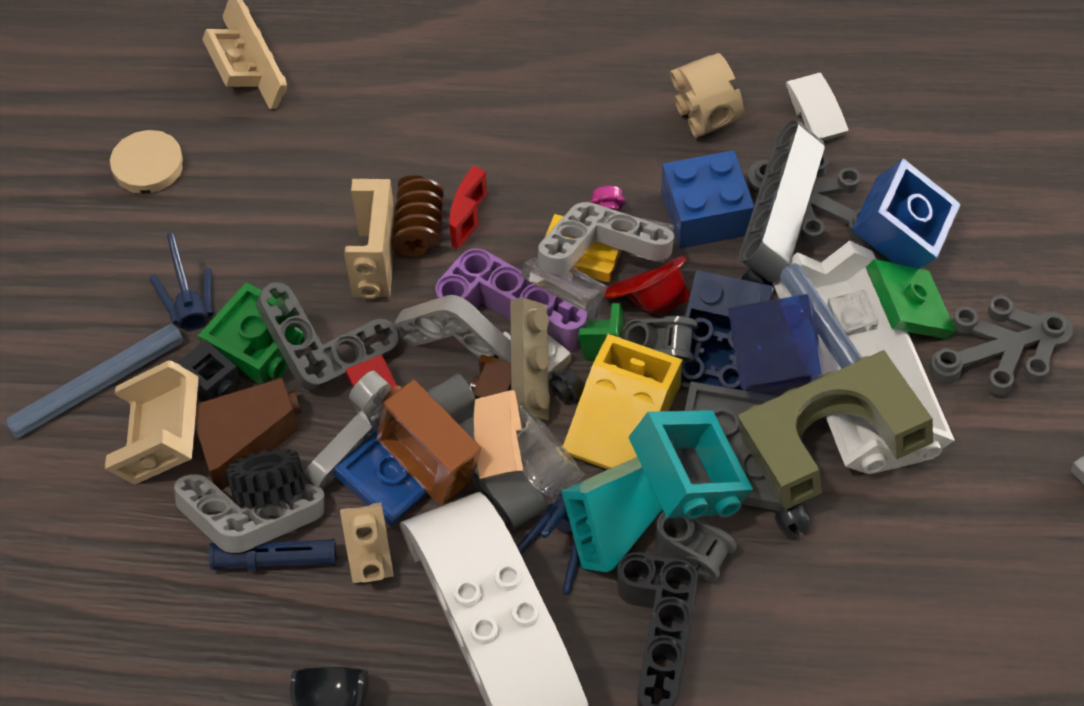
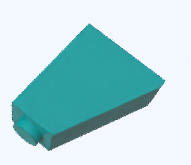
(610, 513)

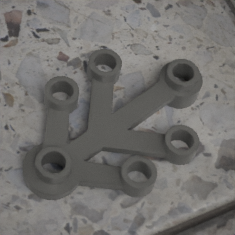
(818, 200)
(1004, 343)

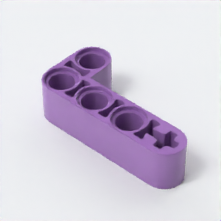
(490, 288)

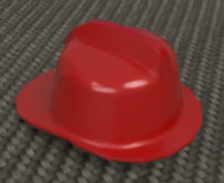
(656, 289)

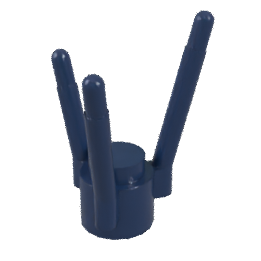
(189, 309)
(554, 517)

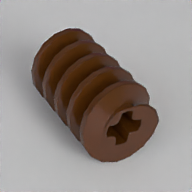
(417, 216)

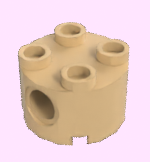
(707, 94)

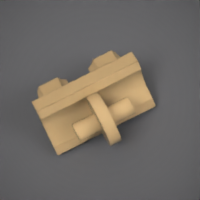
(367, 543)

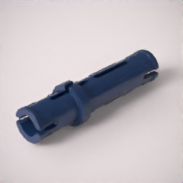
(275, 555)

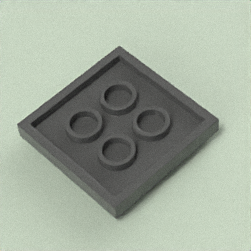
(726, 406)

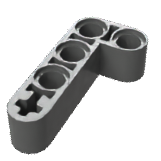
(510, 493)

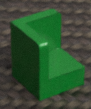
(597, 331)

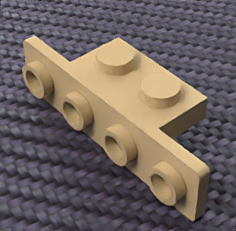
(243, 54)

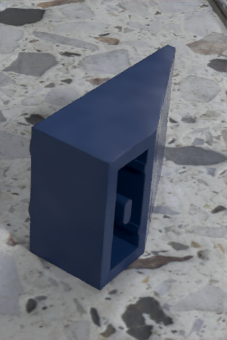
(713, 339)

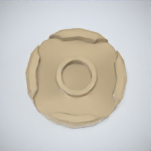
(146, 161)

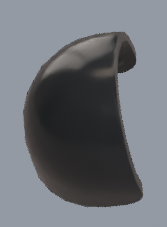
(329, 686)

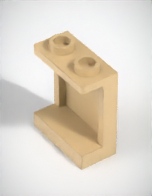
(372, 265)
(159, 422)

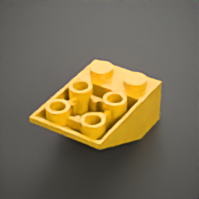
(618, 393)

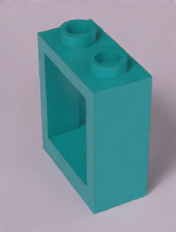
(669, 430)

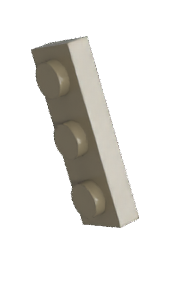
(530, 355)

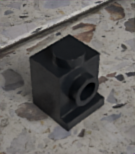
(215, 372)

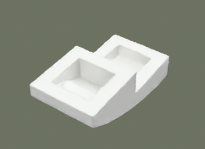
(818, 106)

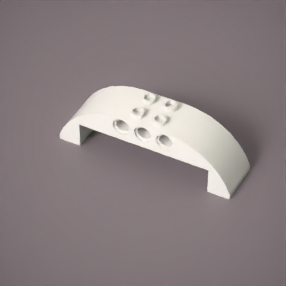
(493, 605)

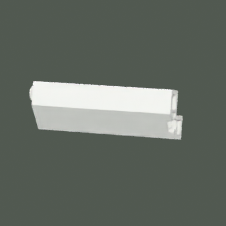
(856, 437)

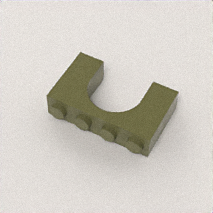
(864, 389)

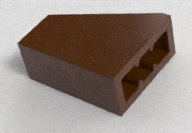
(244, 425)

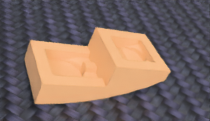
(495, 432)

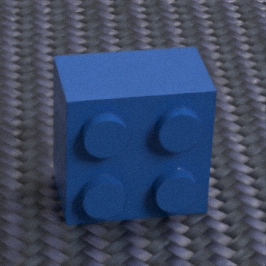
(706, 198)
(906, 216)

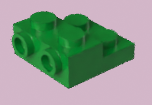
(244, 338)

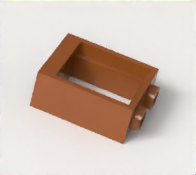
(427, 442)

